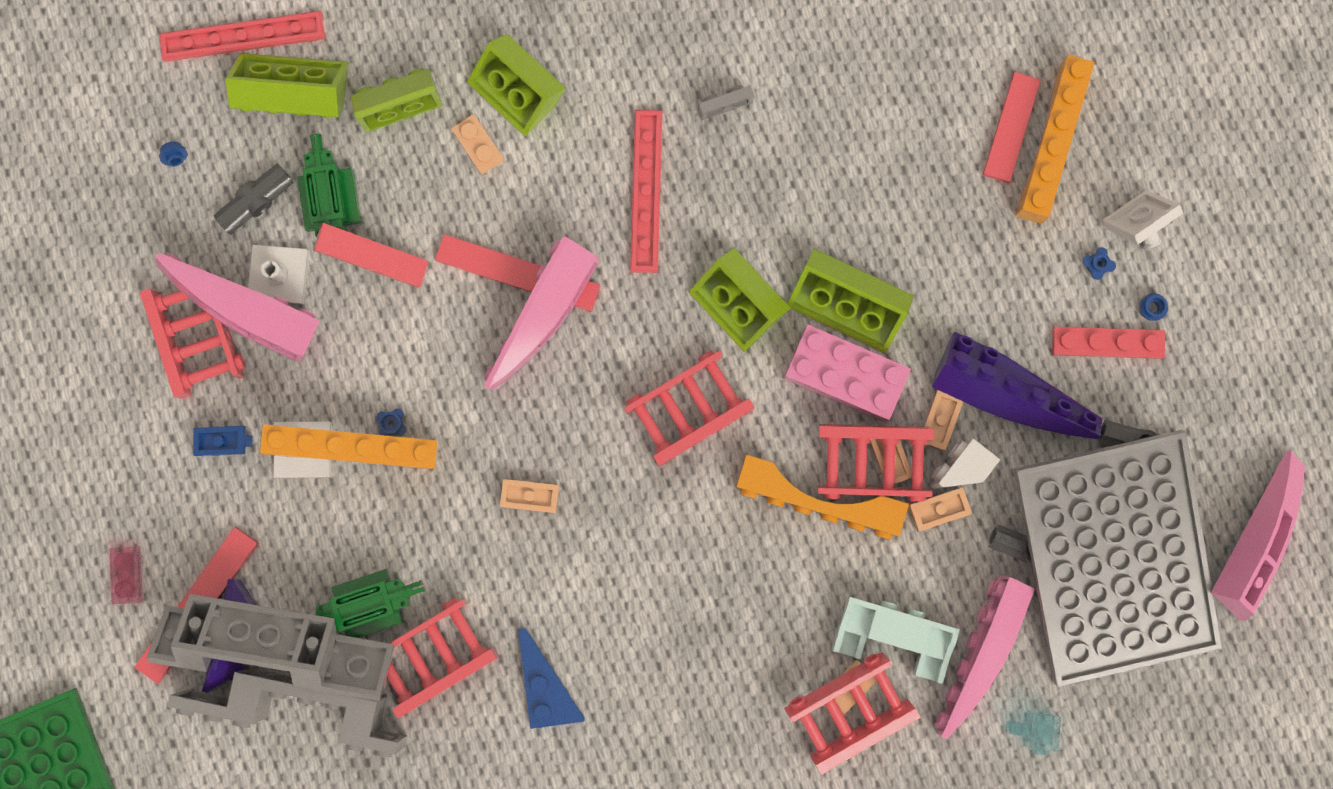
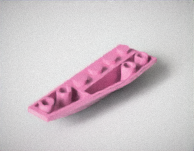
(546, 308)
(246, 311)
(1262, 541)
(987, 651)

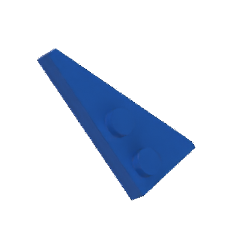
(546, 696)

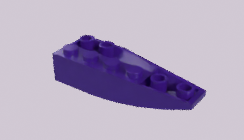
(1010, 391)

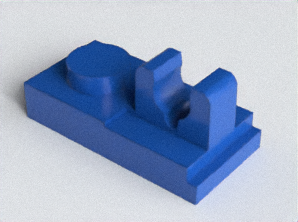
(220, 441)

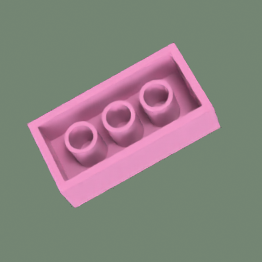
(847, 373)

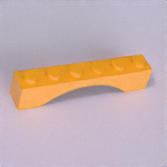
(1054, 146)
(347, 446)
(878, 514)

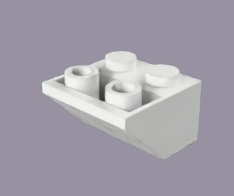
(967, 465)

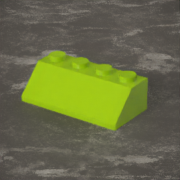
(287, 85)
(850, 301)

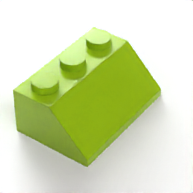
(515, 84)
(396, 100)
(739, 299)

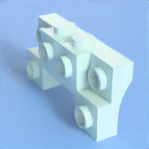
(908, 631)

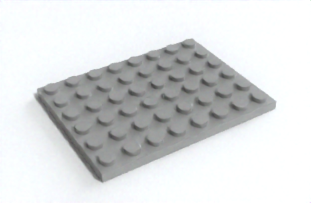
(1119, 558)

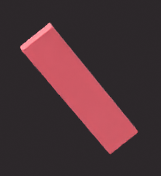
(1011, 127)
(370, 255)

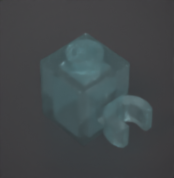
(1040, 731)

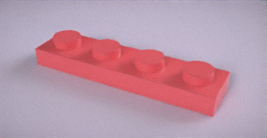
(1108, 342)

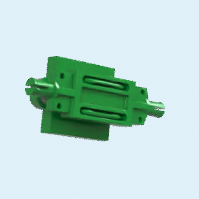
(326, 191)
(368, 603)

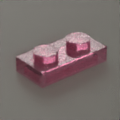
(126, 575)

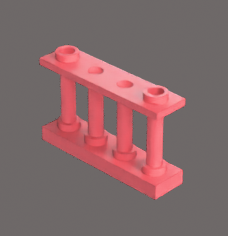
(173, 355)
(712, 421)
(889, 437)
(455, 670)
(875, 726)

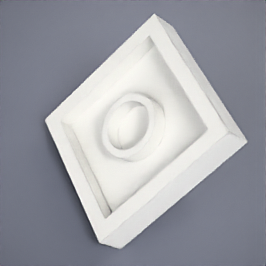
(1143, 218)
(279, 272)
(302, 467)

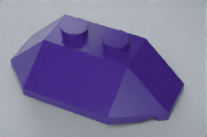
(223, 671)

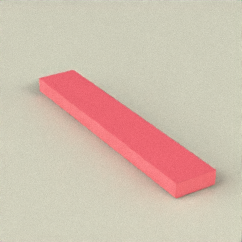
(242, 36)
(646, 191)
(501, 267)
(210, 583)

